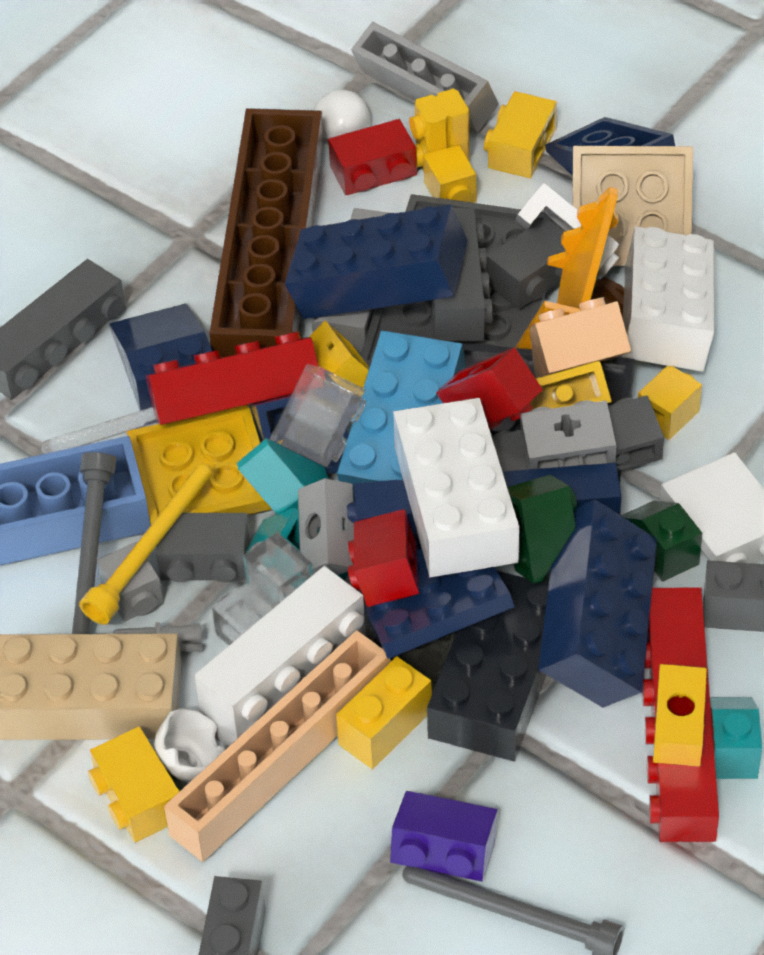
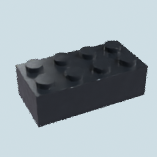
(492, 676)

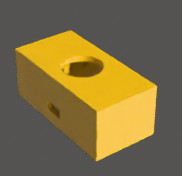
(338, 355)
(680, 737)

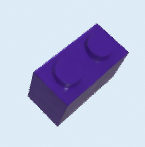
(443, 835)

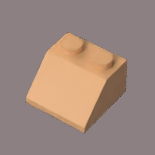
(578, 338)

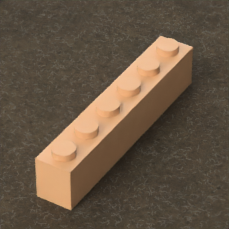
(271, 750)

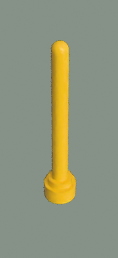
(102, 601)

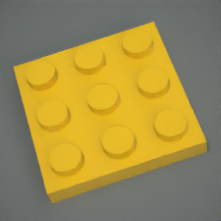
(173, 450)

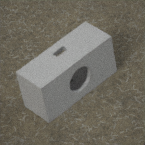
(323, 507)

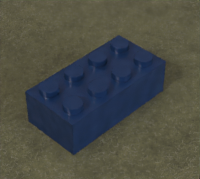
(377, 262)
(599, 607)

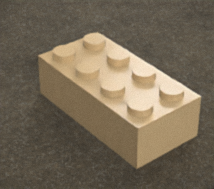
(87, 685)

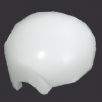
(343, 113)
(186, 743)

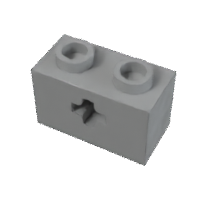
(589, 433)

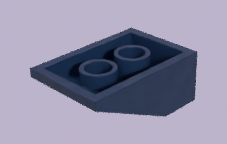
(605, 133)
(157, 339)

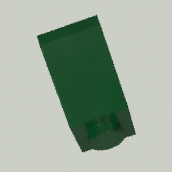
(545, 523)
(676, 535)

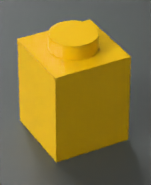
(450, 175)
(674, 399)

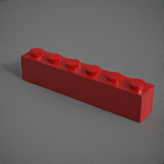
(685, 794)

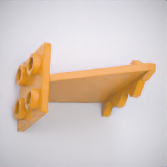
(581, 258)

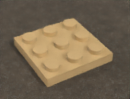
(650, 182)

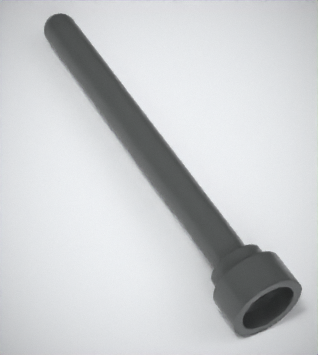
(97, 471)
(598, 937)

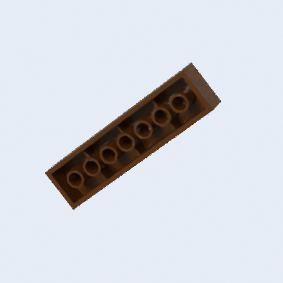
(268, 208)

